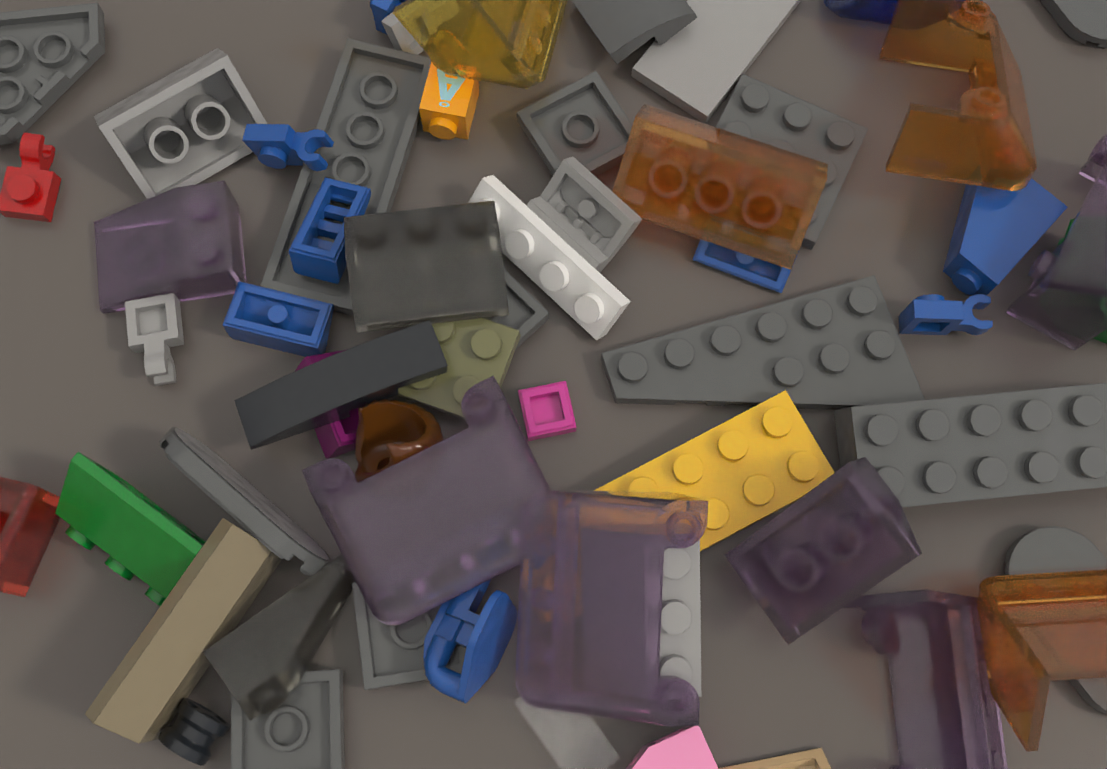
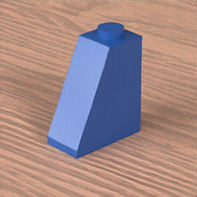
(996, 232)

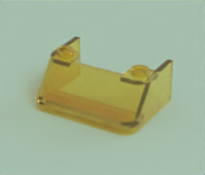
(486, 38)

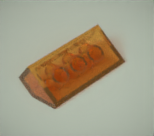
(719, 185)

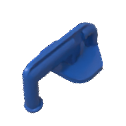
(482, 635)

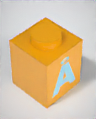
(448, 105)

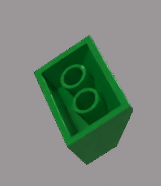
(126, 526)

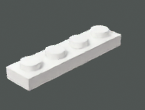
(552, 262)

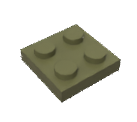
(473, 353)

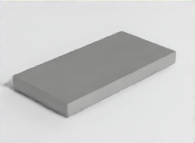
(711, 53)

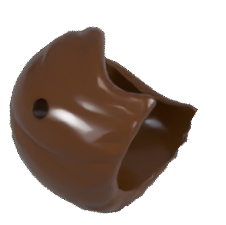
(391, 433)

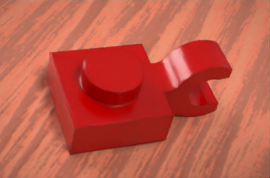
(31, 189)

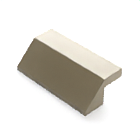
(194, 616)

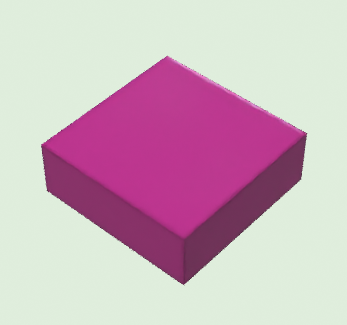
(547, 411)

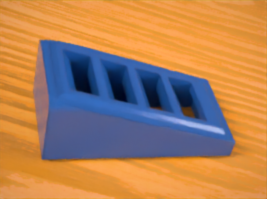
(320, 257)

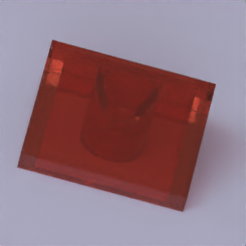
(25, 532)

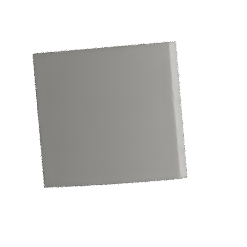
(585, 213)

